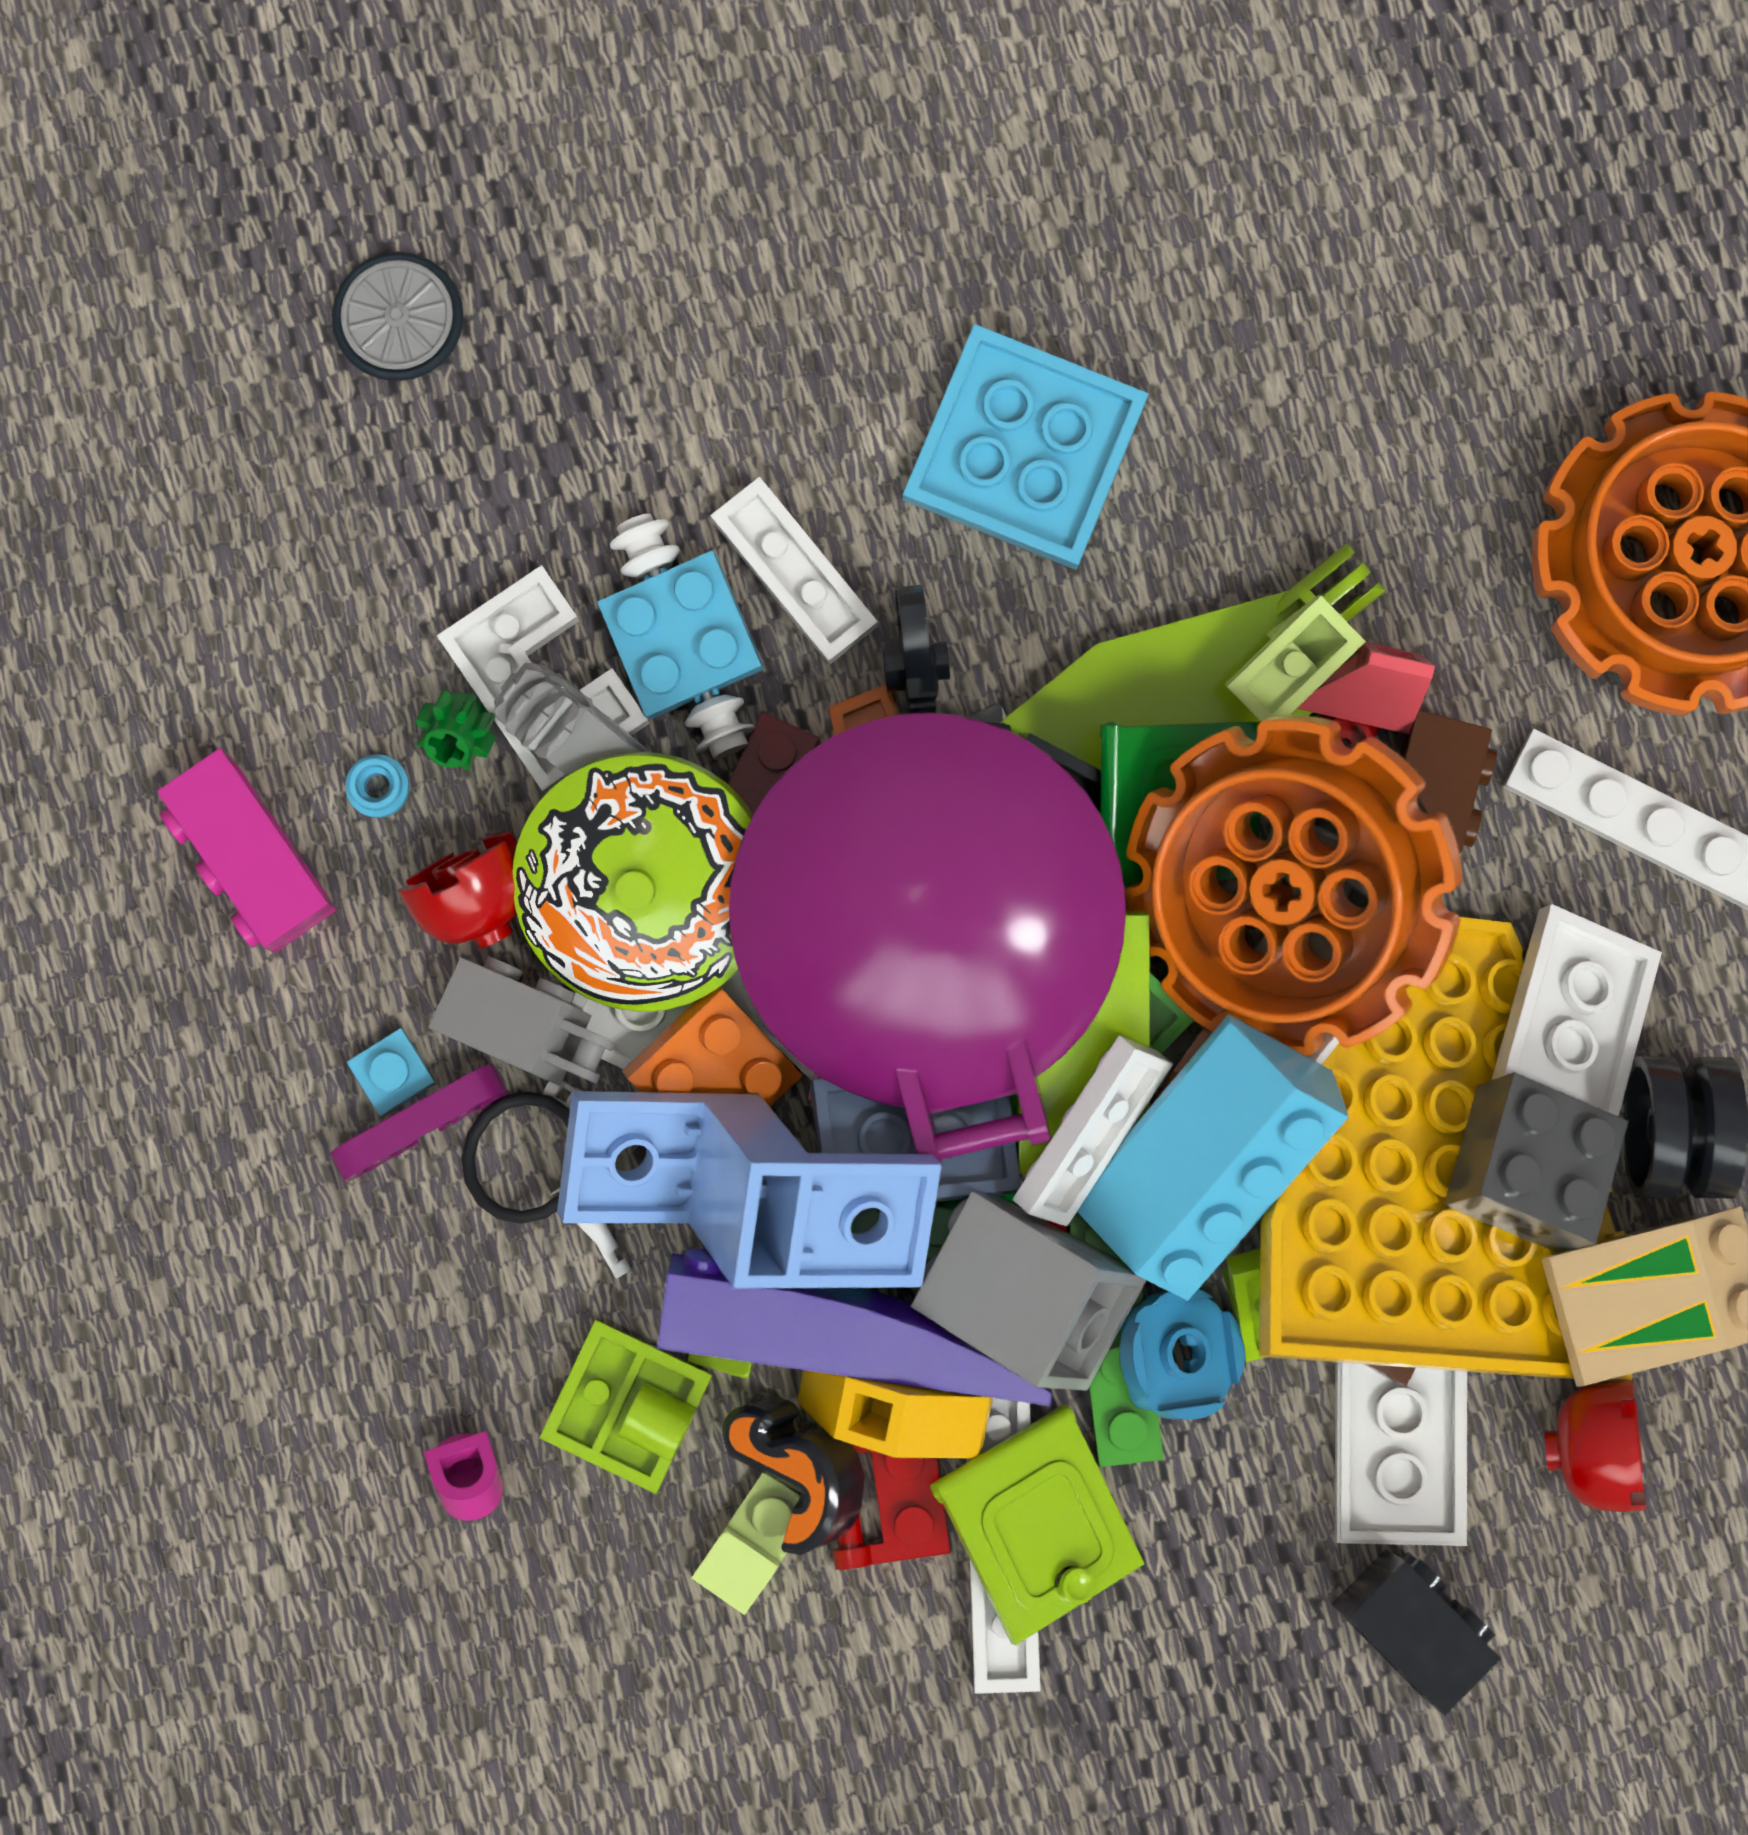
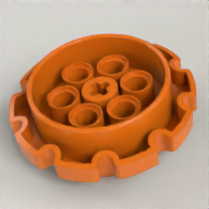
(1606, 597)
(1385, 842)

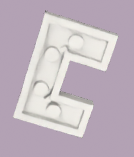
(497, 642)

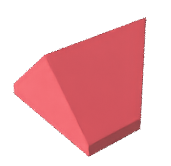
(1375, 688)

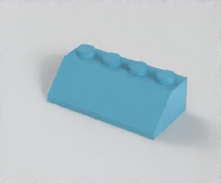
(1213, 1156)

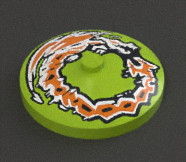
(632, 880)

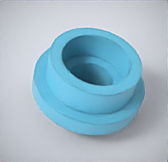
(368, 768)

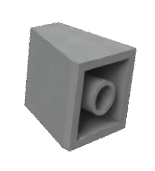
(1027, 1293)

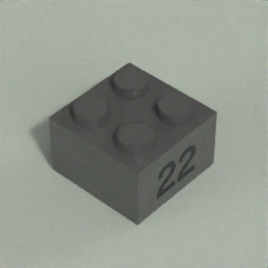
(1536, 1163)

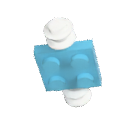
(681, 635)

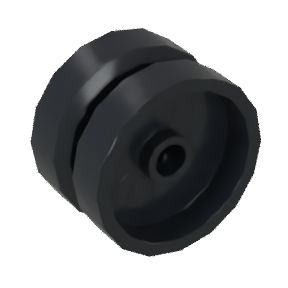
(1685, 1127)

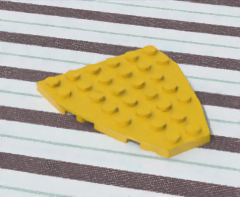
(1360, 1242)

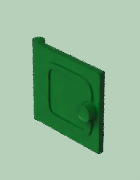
(1138, 762)

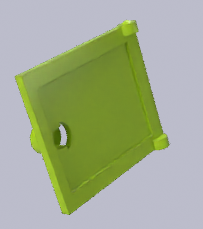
(1030, 1514)

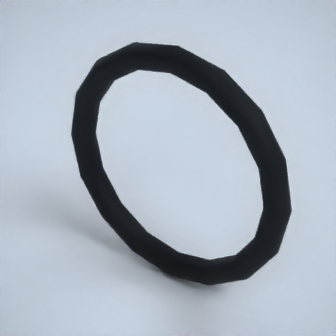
(471, 1145)

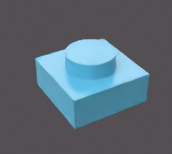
(391, 1072)

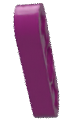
(407, 1126)

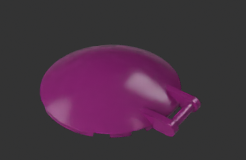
(929, 919)

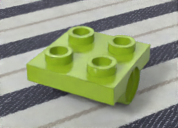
(626, 1406)

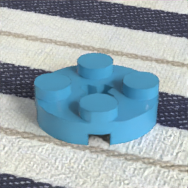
(1148, 1360)

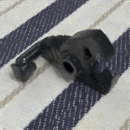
(915, 660)

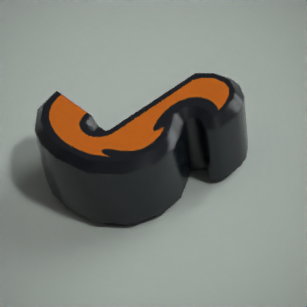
(807, 1461)

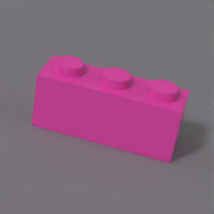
(244, 852)

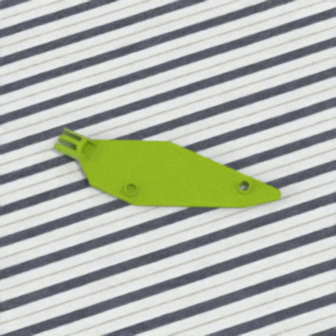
(1173, 669)

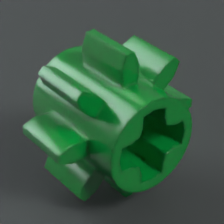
(455, 730)

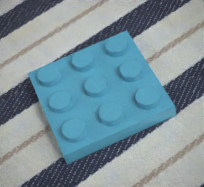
(1025, 446)

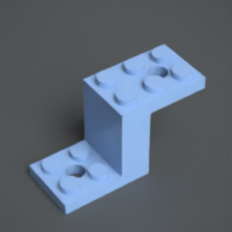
(748, 1189)

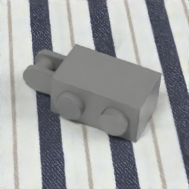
(519, 1023)

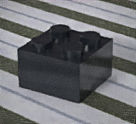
(1421, 1636)

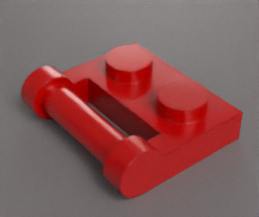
(909, 1515)

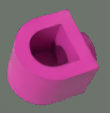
(466, 1475)

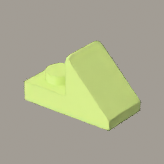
(1295, 660)
(749, 1545)

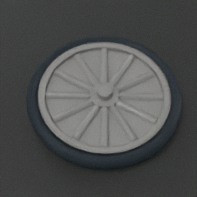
(397, 316)

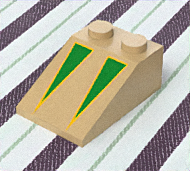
(1653, 1295)

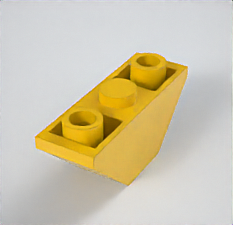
(896, 1417)

